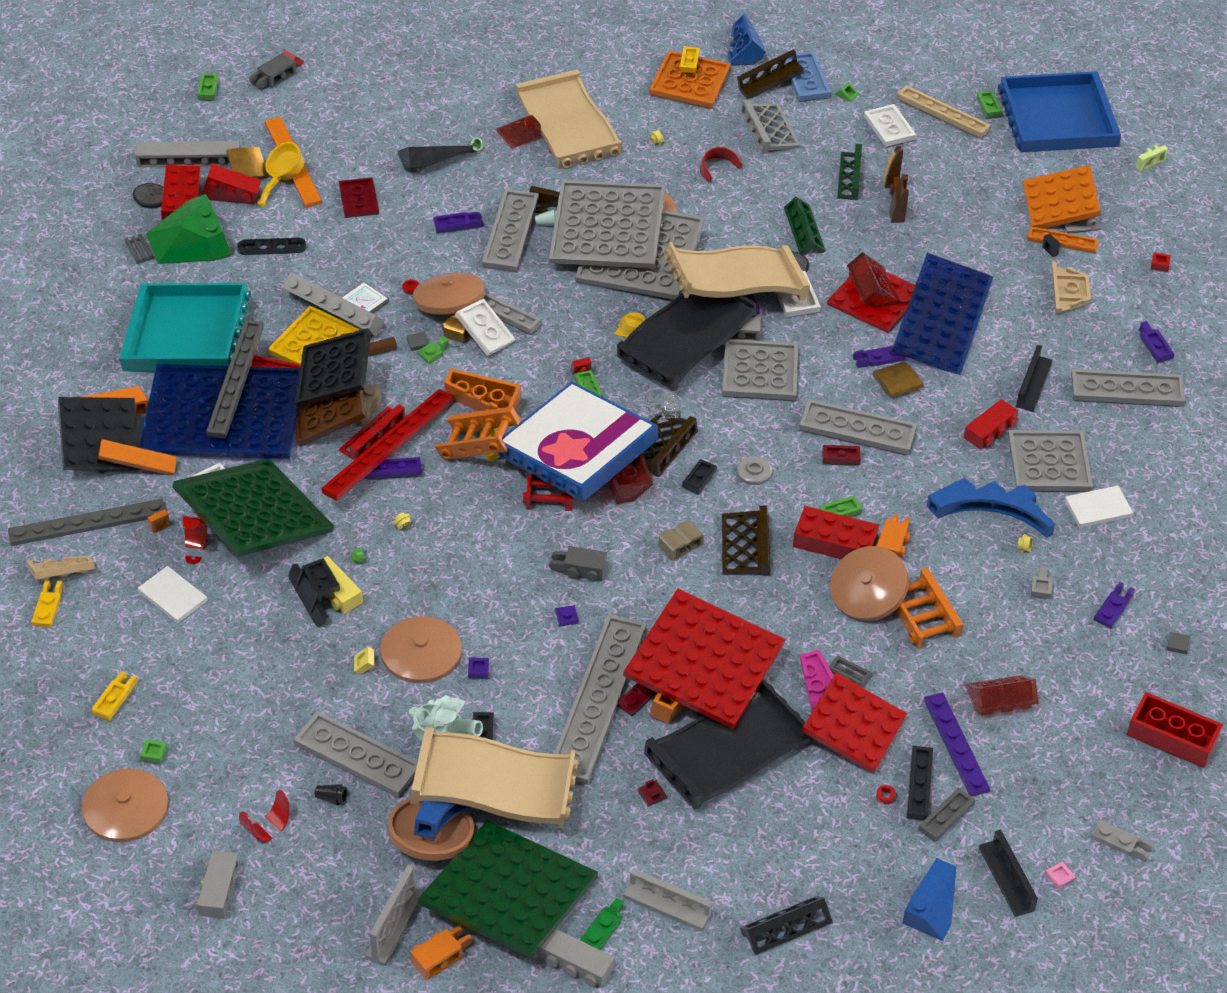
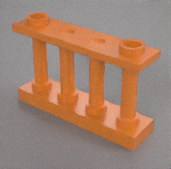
(477, 421)
(943, 610)

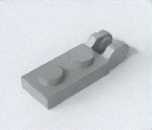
(1121, 840)

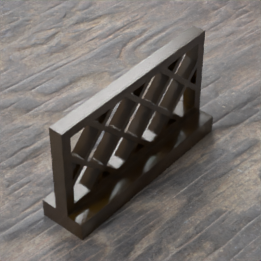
(672, 446)
(762, 537)

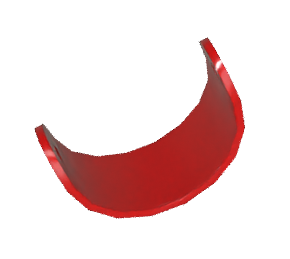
(718, 152)
(195, 536)
(277, 816)

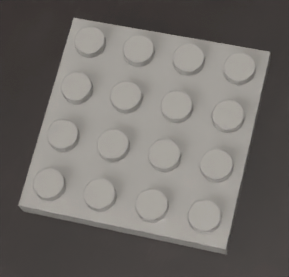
(760, 369)
(1050, 460)

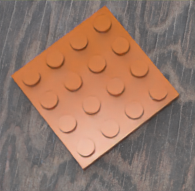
(692, 88)
(1061, 197)

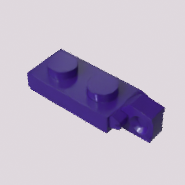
(1155, 343)

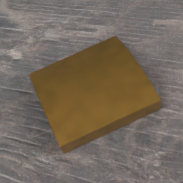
(247, 161)
(898, 379)

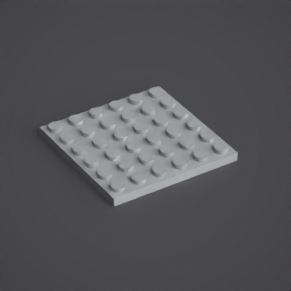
(607, 224)
(675, 227)

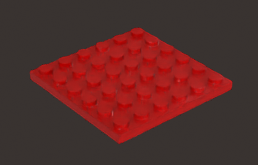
(704, 658)

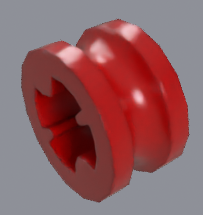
(887, 789)

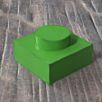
(153, 751)

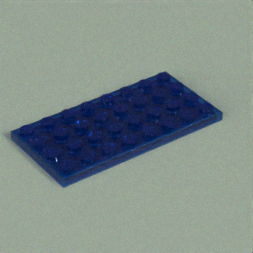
(942, 314)

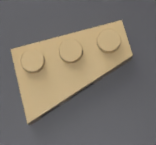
(68, 565)

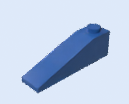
(746, 43)
(932, 901)

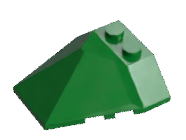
(189, 234)

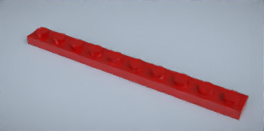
(387, 445)

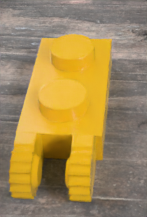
(47, 605)
(114, 696)

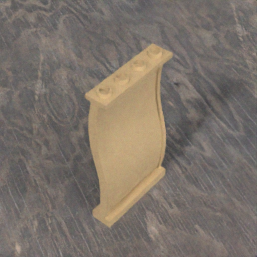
(569, 119)
(737, 271)
(494, 777)

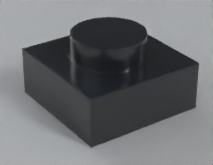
(1051, 245)

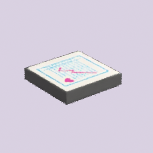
(366, 297)

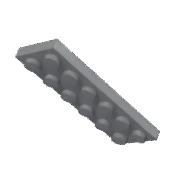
(510, 230)
(1127, 387)
(858, 426)
(357, 754)

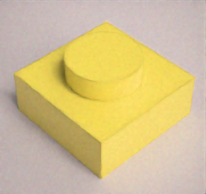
(364, 660)

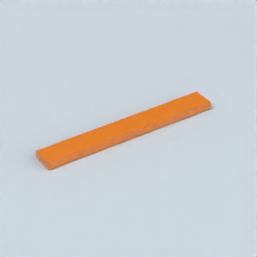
(301, 181)

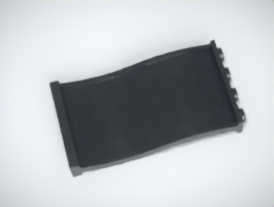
(683, 334)
(714, 758)

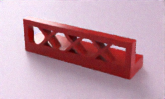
(369, 435)

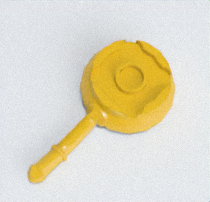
(281, 165)

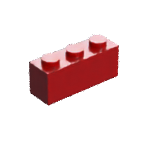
(991, 424)

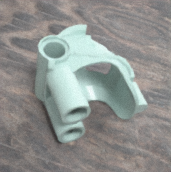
(443, 717)

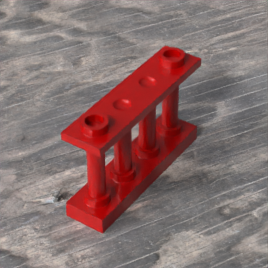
(564, 498)

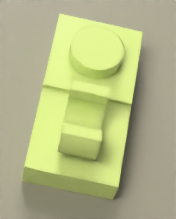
(1151, 157)

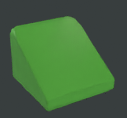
(847, 92)

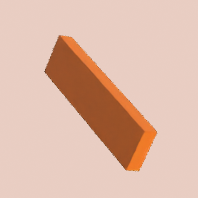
(1066, 240)
(137, 457)

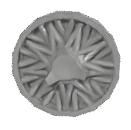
(754, 470)

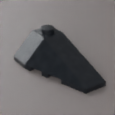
(420, 157)

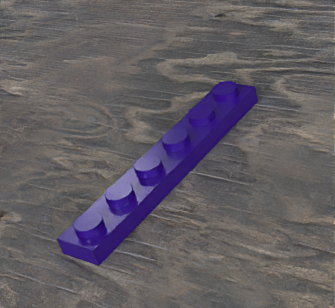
(956, 744)

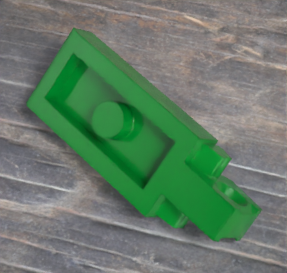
(603, 925)

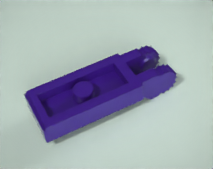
(457, 221)
(876, 357)
(1113, 606)

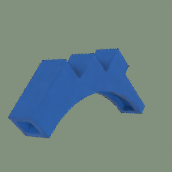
(1016, 503)
(434, 816)

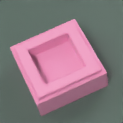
(1060, 875)

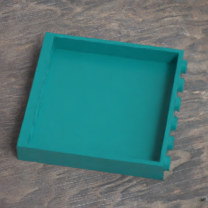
(184, 325)

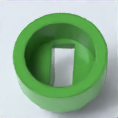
(476, 140)
(358, 556)

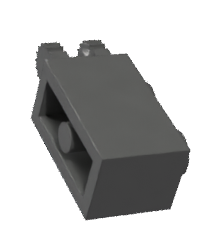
(274, 71)
(580, 563)

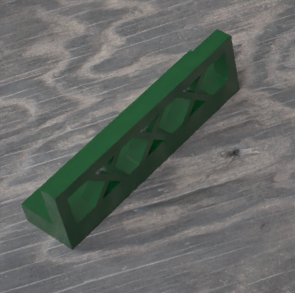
(856, 174)
(803, 226)

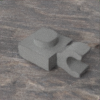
(1041, 585)

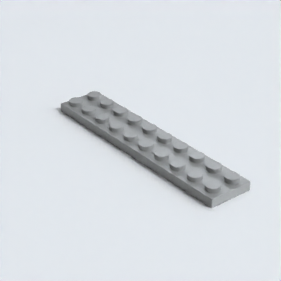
(599, 693)

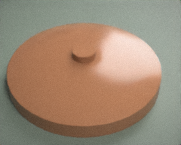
(448, 292)
(869, 583)
(421, 649)
(125, 805)
(448, 843)

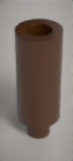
(382, 346)

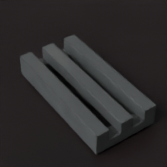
(135, 240)
(848, 673)

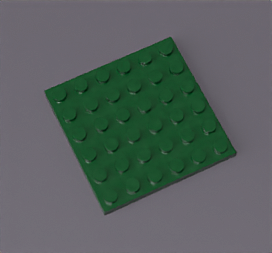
(253, 507)
(508, 889)

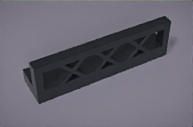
(1033, 381)
(1009, 875)
(784, 916)

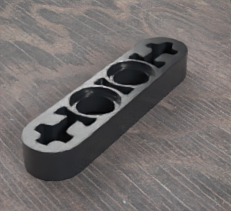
(271, 244)

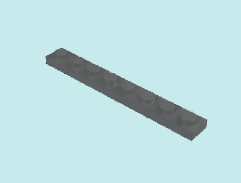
(235, 379)
(84, 522)

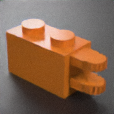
(895, 535)
(439, 951)

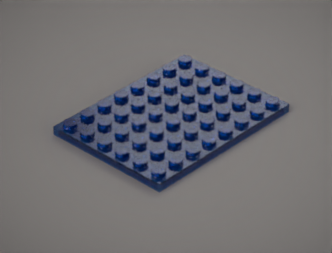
(185, 400)

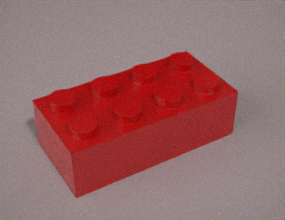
(180, 186)
(832, 533)
(1174, 729)

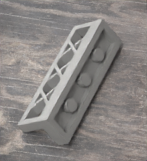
(667, 901)

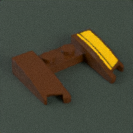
(896, 186)

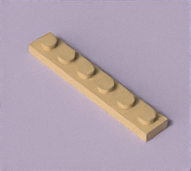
(943, 111)

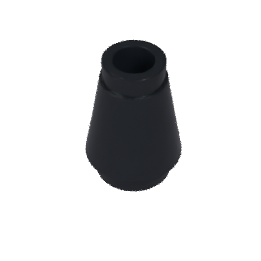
(332, 793)

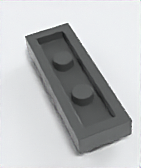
(946, 814)

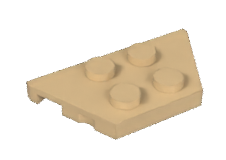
(1069, 288)

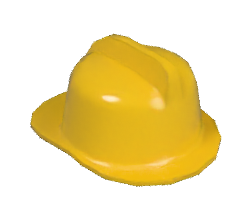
(629, 323)

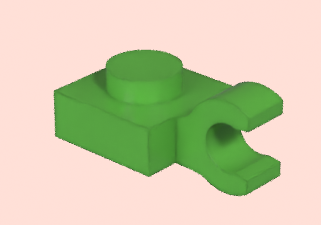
(433, 352)

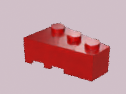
(230, 186)

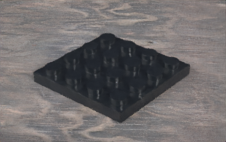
(333, 367)
(87, 422)

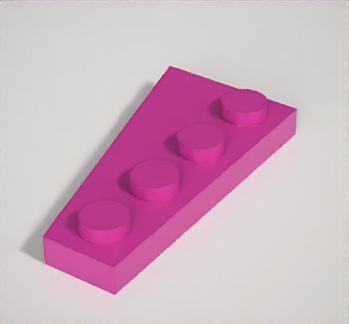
(816, 675)

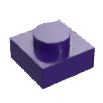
(566, 615)
(478, 668)

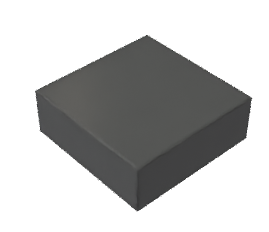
(417, 341)
(1178, 643)

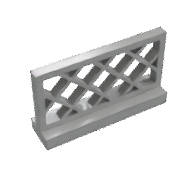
(757, 129)
(394, 918)

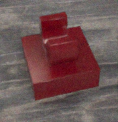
(652, 792)

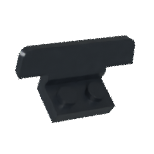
(312, 584)

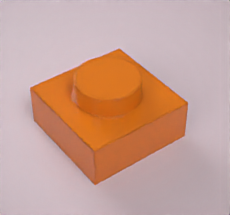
(158, 521)

